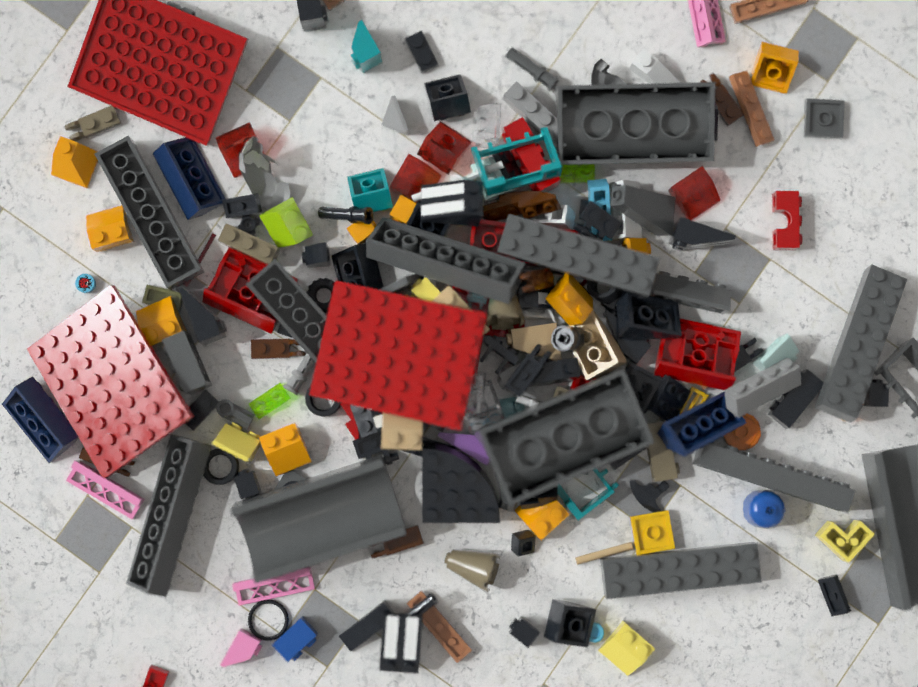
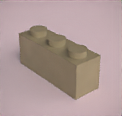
(248, 244)
(660, 457)

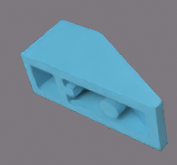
(599, 194)

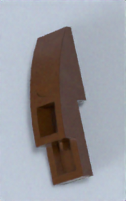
(523, 202)

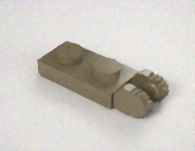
(94, 123)

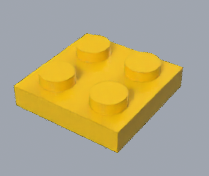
(652, 532)

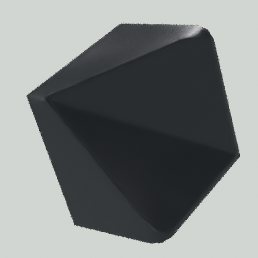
(523, 543)

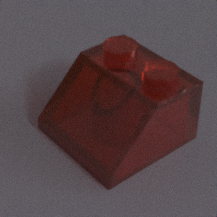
(232, 145)
(444, 147)
(412, 176)
(695, 193)

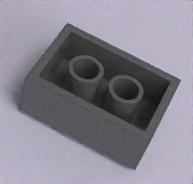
(186, 363)

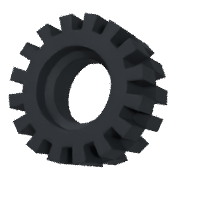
(315, 287)

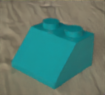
(364, 49)
(370, 190)

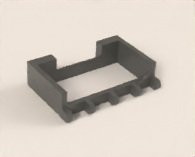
(910, 350)

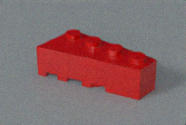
(529, 156)

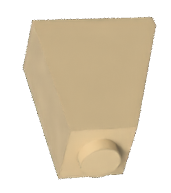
(527, 338)

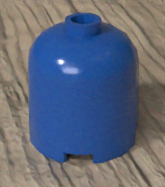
(756, 505)

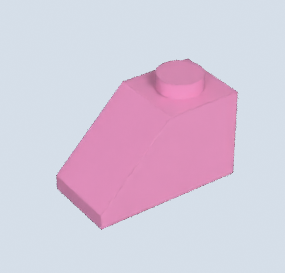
(242, 648)

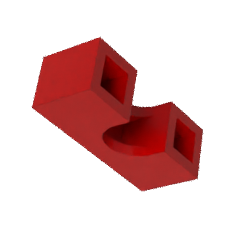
(788, 204)

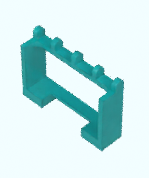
(500, 184)
(579, 513)

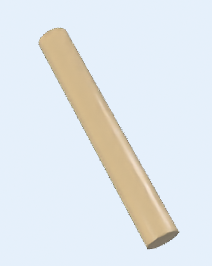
(604, 553)

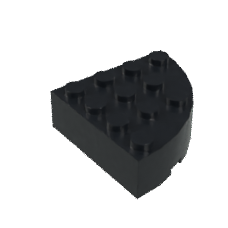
(455, 488)

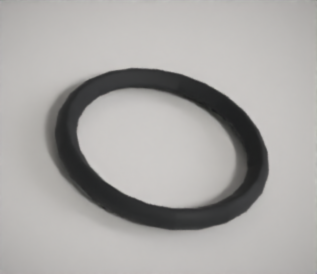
(285, 623)

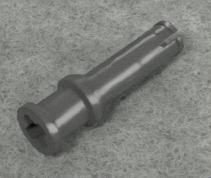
(539, 73)

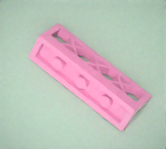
(705, 24)
(109, 484)
(249, 584)

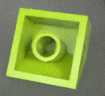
(286, 224)

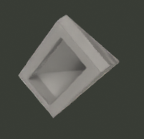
(394, 118)

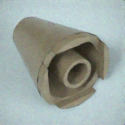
(503, 315)
(475, 567)

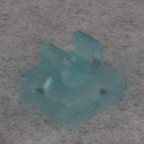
(473, 297)

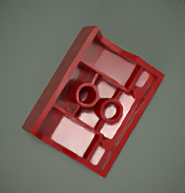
(232, 296)
(700, 356)

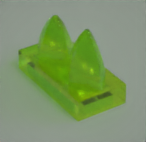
(577, 173)
(269, 401)

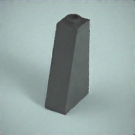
(646, 208)

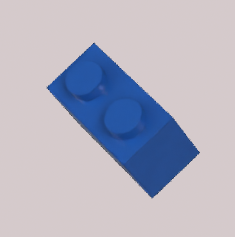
(295, 639)

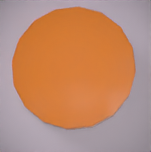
(746, 435)

